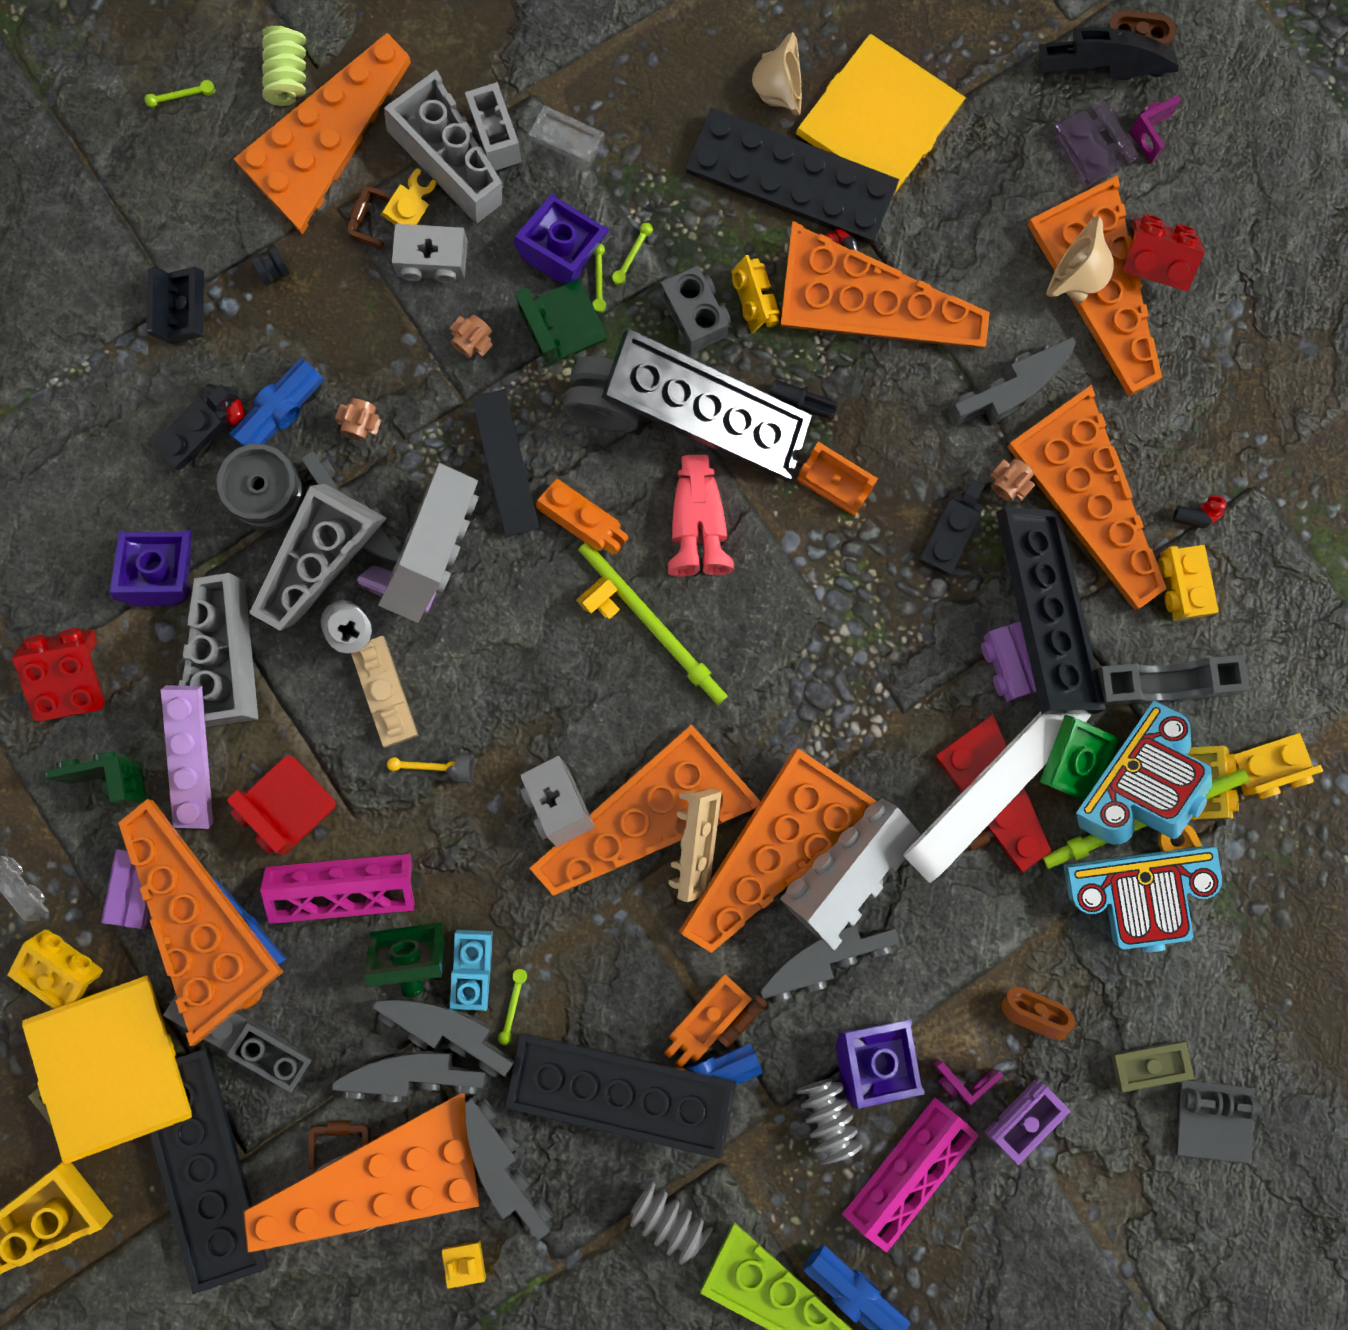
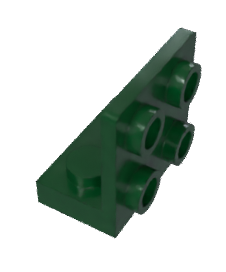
(561, 321)
(120, 776)

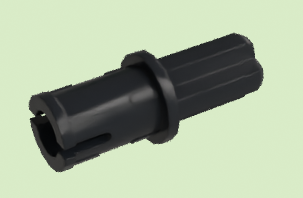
(803, 399)

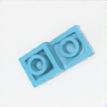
(471, 970)

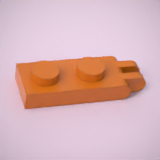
(581, 517)
(707, 1020)

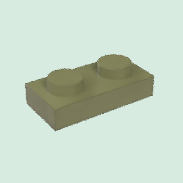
(1152, 1066)

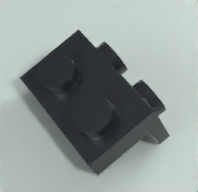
(175, 304)

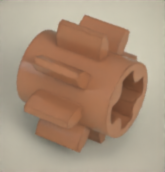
(471, 336)
(358, 419)
(1012, 480)

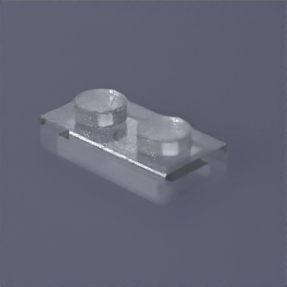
(567, 136)
(24, 898)

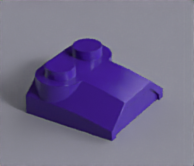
(559, 240)
(152, 568)
(878, 1064)

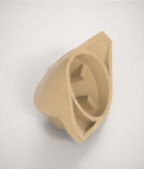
(779, 76)
(1084, 266)

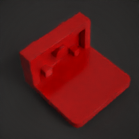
(1163, 252)
(59, 674)
(282, 806)

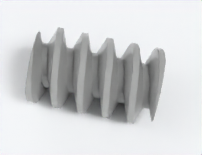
(350, 639)
(830, 1120)
(669, 1224)

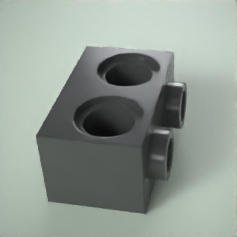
(688, 311)

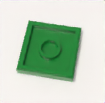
(1078, 758)

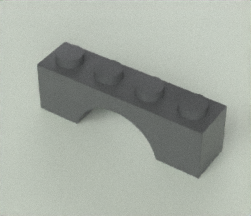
(1173, 682)

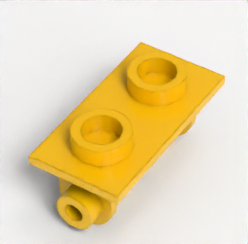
(749, 280)

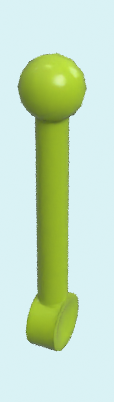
(206, 87)
(619, 276)
(599, 304)
(505, 1036)

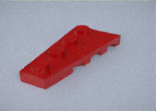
(1016, 825)

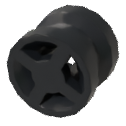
(269, 265)

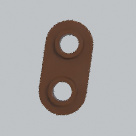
(1145, 24)

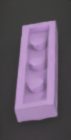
(187, 756)

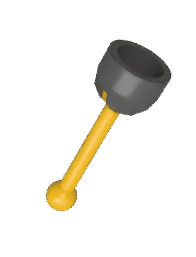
(459, 768)

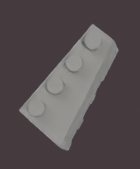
(443, 144)
(431, 543)
(315, 550)
(221, 650)
(851, 872)

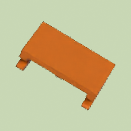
(836, 479)

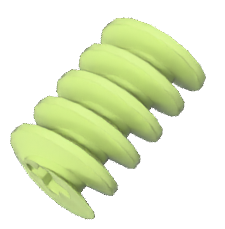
(283, 65)

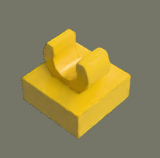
(598, 598)
(463, 1264)

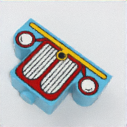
(1149, 781)
(1146, 893)

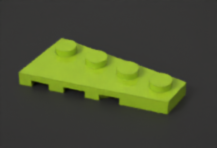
(763, 1290)

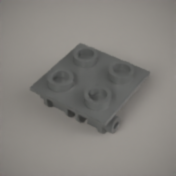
(1216, 1121)

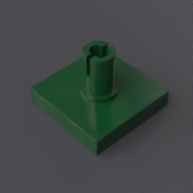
(405, 957)

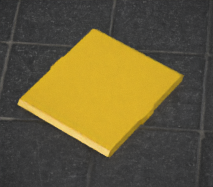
(881, 111)
(106, 1069)

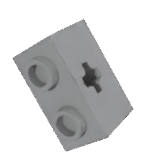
(493, 126)
(416, 242)
(550, 783)

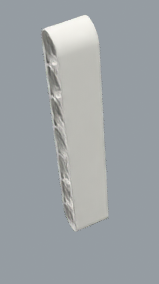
(986, 796)

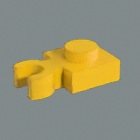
(406, 204)

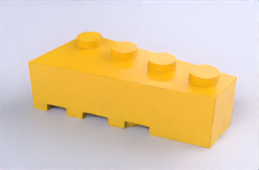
(49, 1216)

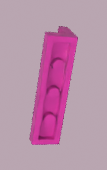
(336, 882)
(907, 1172)

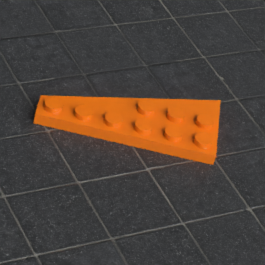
(317, 139)
(858, 295)
(1117, 311)
(1089, 489)
(644, 813)
(785, 834)
(199, 933)
(393, 1179)

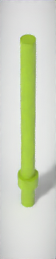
(698, 673)
(1080, 847)

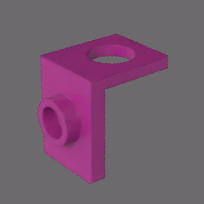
(1144, 124)
(954, 1086)

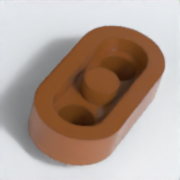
(1038, 1013)

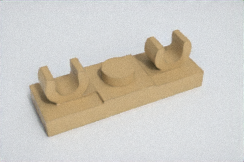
(384, 693)
(697, 843)

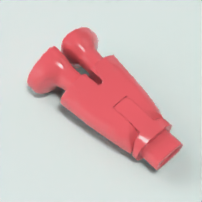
(698, 520)

